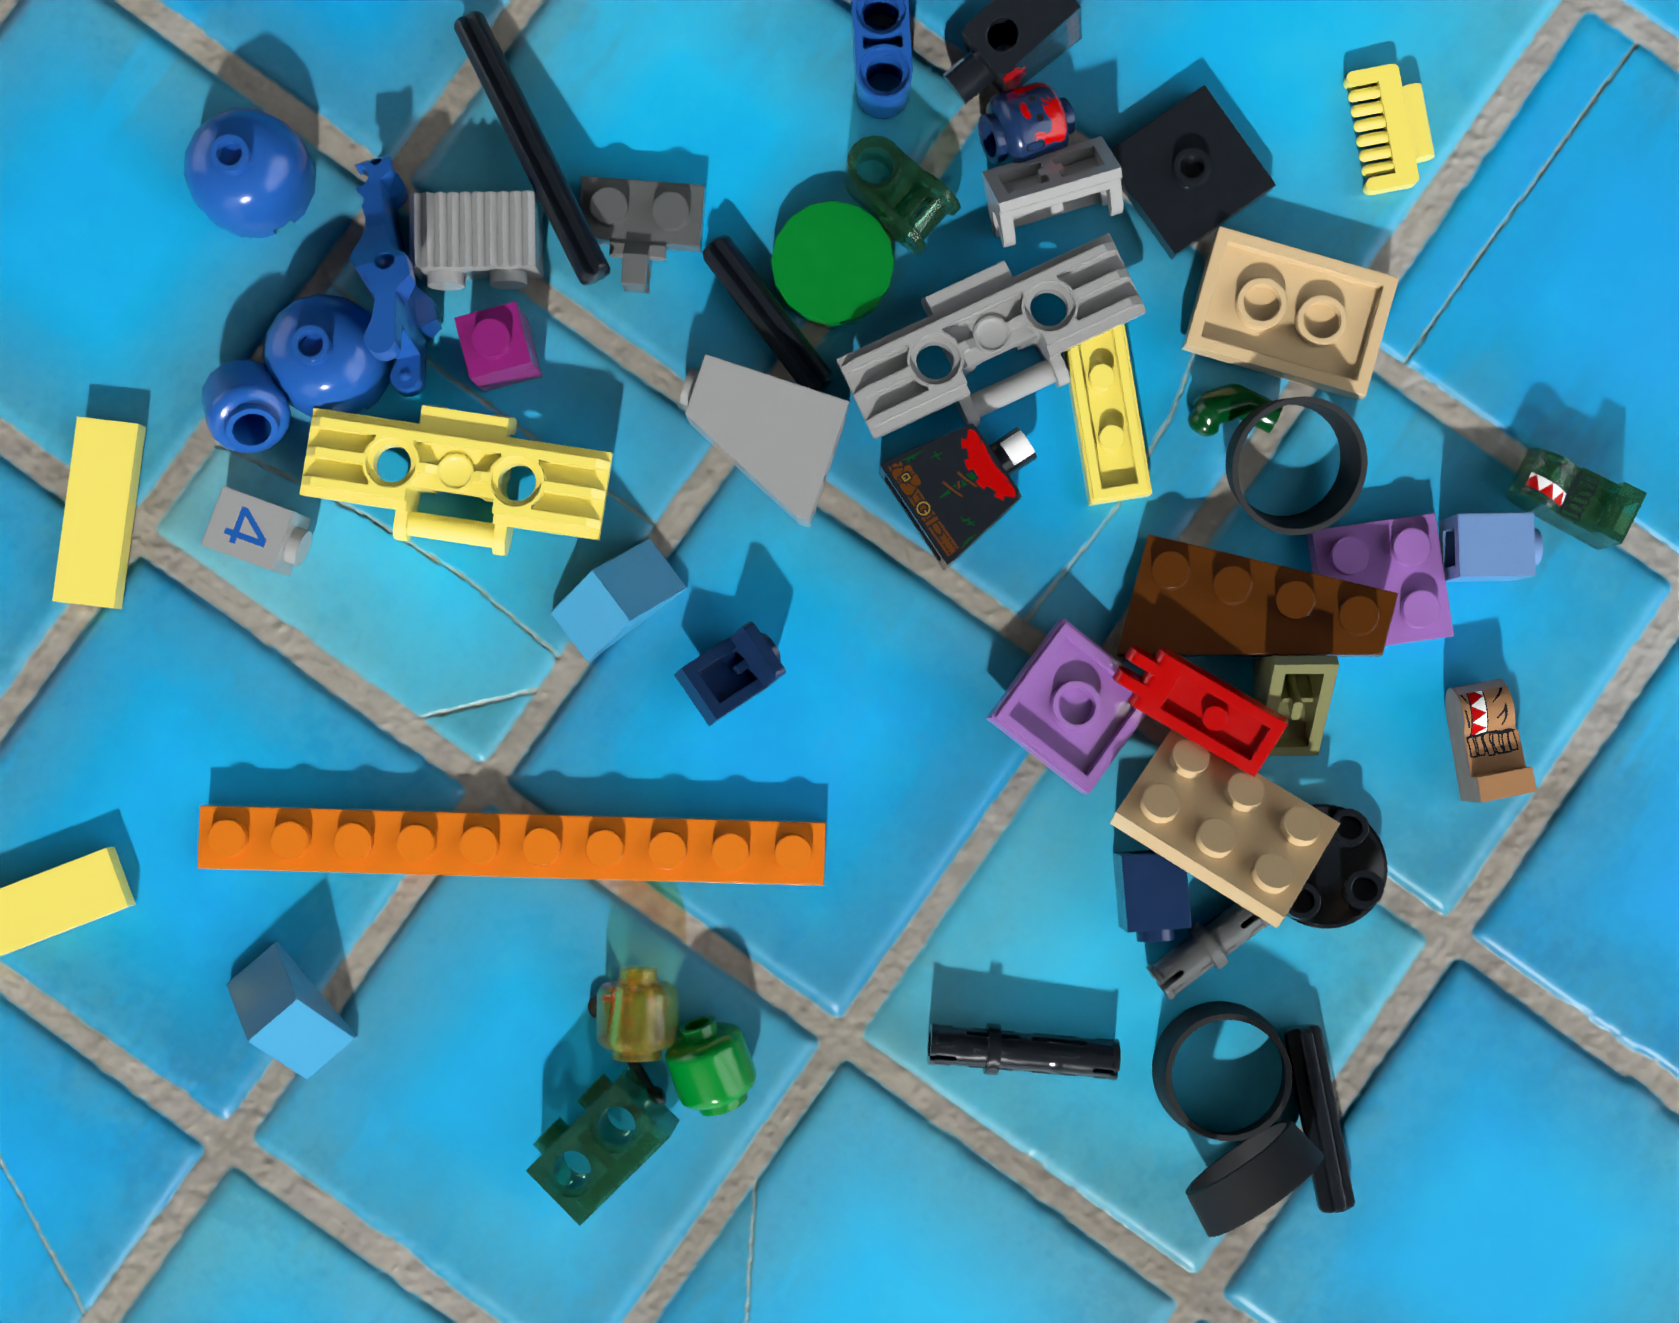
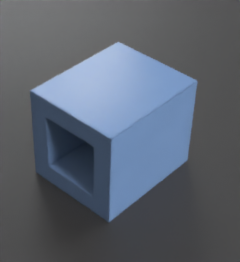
(1489, 547)

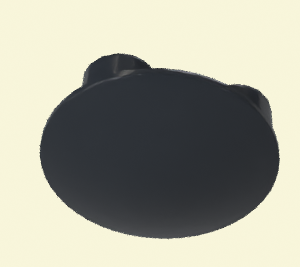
(1346, 877)

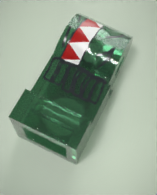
(1575, 498)

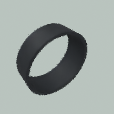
(1347, 483)
(1176, 1034)
(1252, 1177)

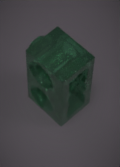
(610, 1151)

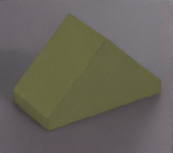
(1301, 692)

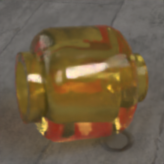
(637, 1015)

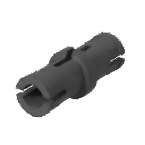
(1205, 948)

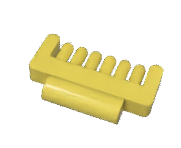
(1403, 124)

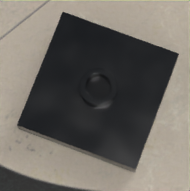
(1190, 172)

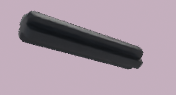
(766, 314)
(1319, 1116)

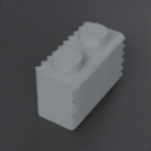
(476, 238)

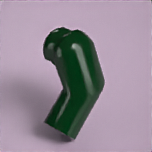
(1225, 405)

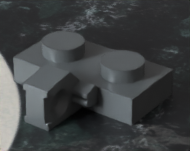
(643, 222)

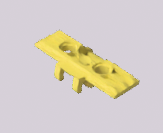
(458, 456)

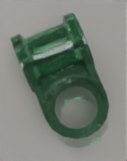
(900, 195)

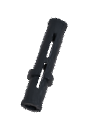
(1011, 1050)

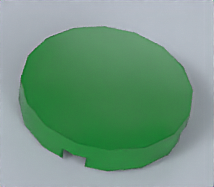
(832, 263)

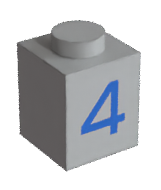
(258, 532)

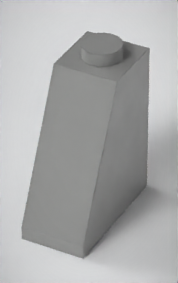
(768, 430)

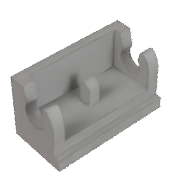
(1052, 186)

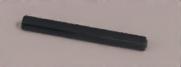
(532, 148)

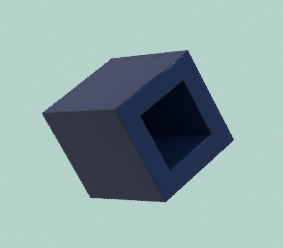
(1150, 895)

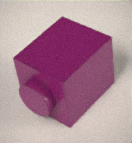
(498, 347)

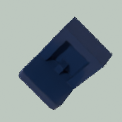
(731, 673)

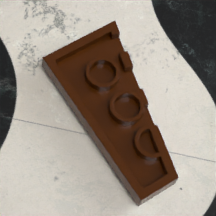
(1245, 607)

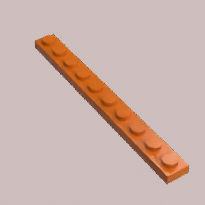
(511, 845)

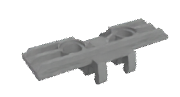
(983, 320)

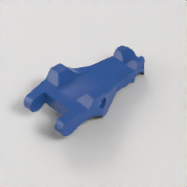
(402, 313)

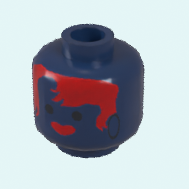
(1025, 124)

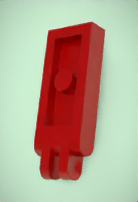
(1202, 707)

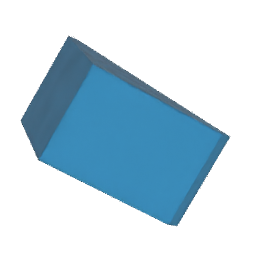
(617, 598)
(287, 1013)

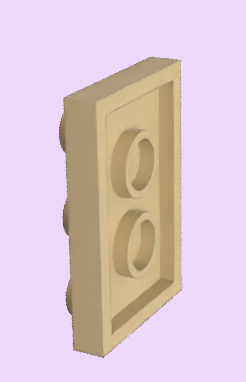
(1290, 313)
(1226, 827)

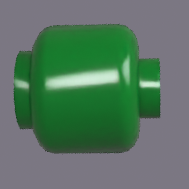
(711, 1066)

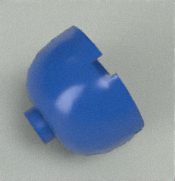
(249, 172)
(321, 356)

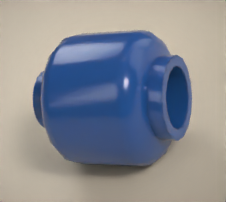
(245, 407)

